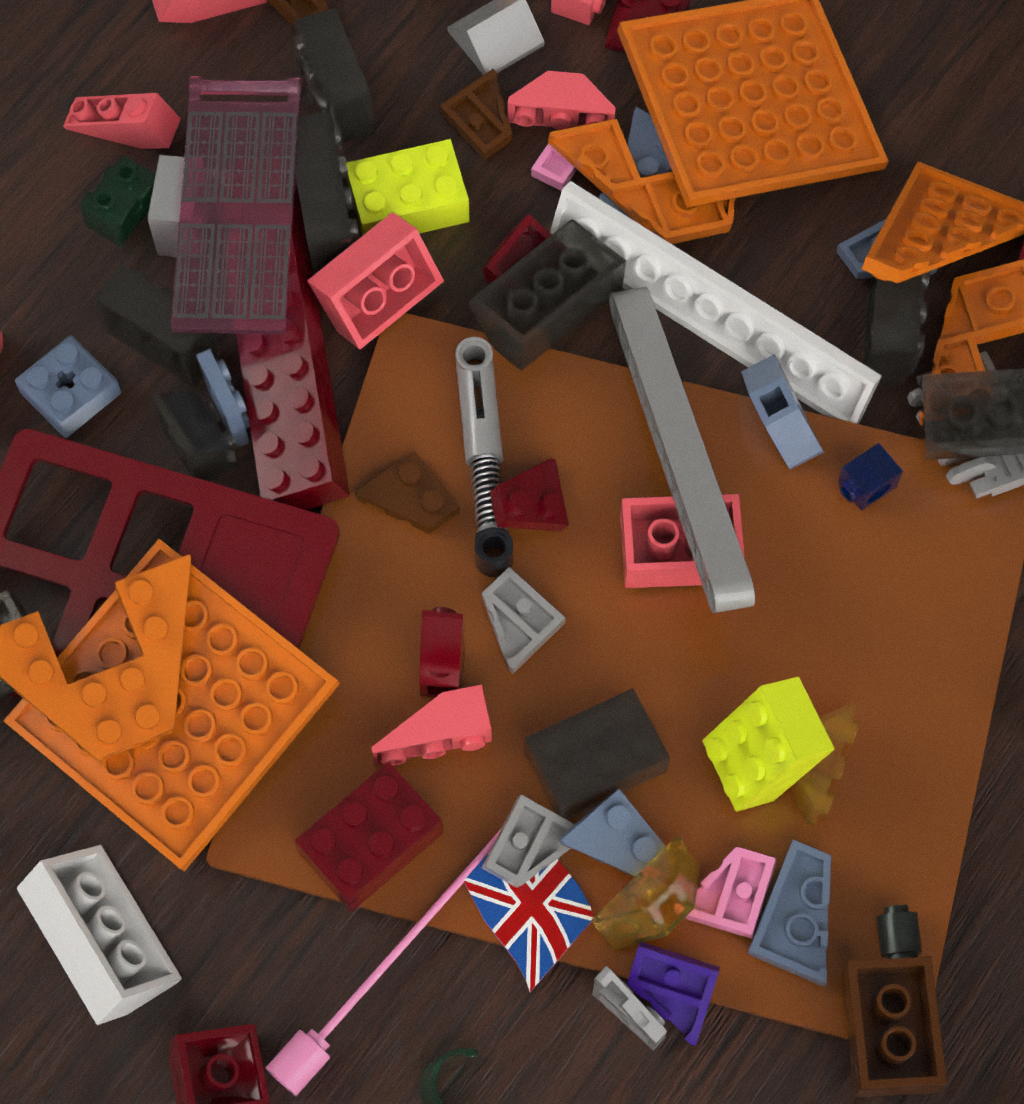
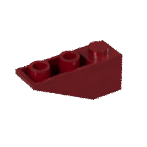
(441, 651)

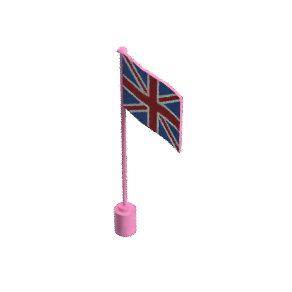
(530, 921)

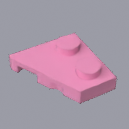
(735, 893)

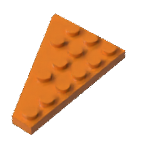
(940, 222)

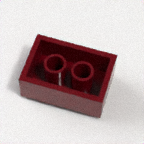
(369, 836)

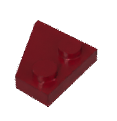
(531, 500)

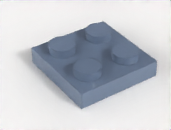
(226, 399)

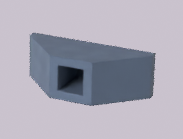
(781, 412)

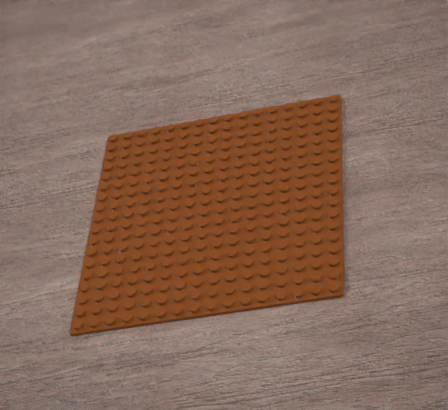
(865, 606)

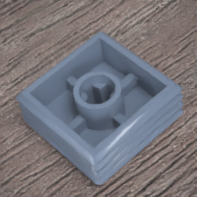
(65, 407)

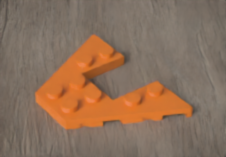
(651, 201)
(980, 310)
(121, 703)

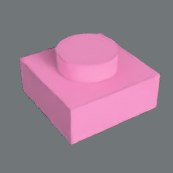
(553, 168)

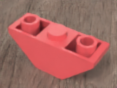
(559, 102)

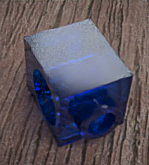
(869, 477)

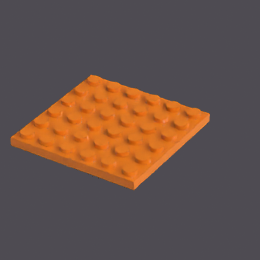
(750, 98)
(236, 713)

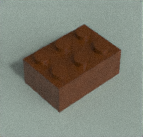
(893, 1027)

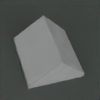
(498, 34)

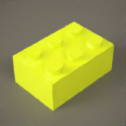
(414, 183)
(767, 744)

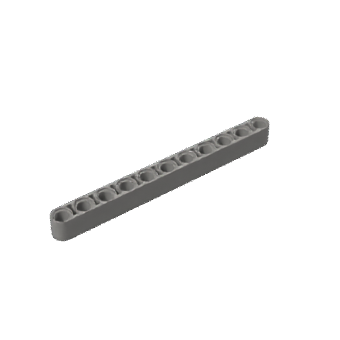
(682, 452)

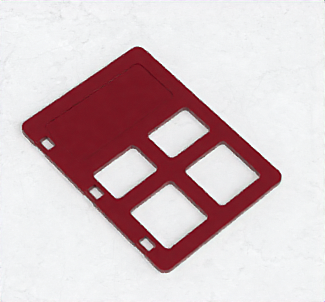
(246, 544)

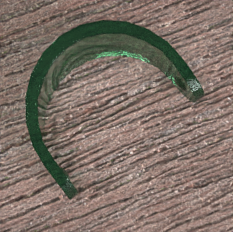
(428, 1080)

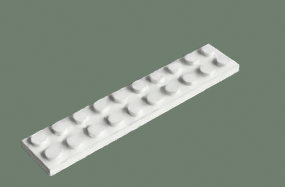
(724, 311)

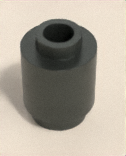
(898, 932)

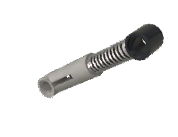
(482, 450)

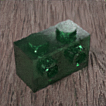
(119, 200)

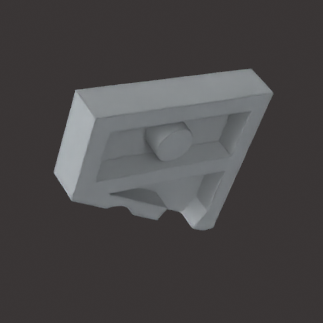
(519, 618)
(526, 842)
(628, 1009)

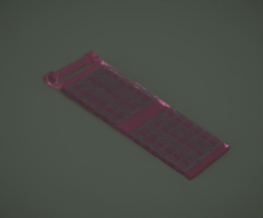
(236, 209)

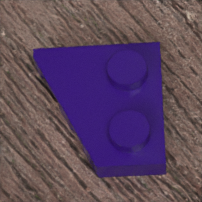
(674, 986)

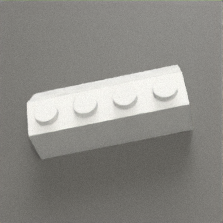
(98, 932)

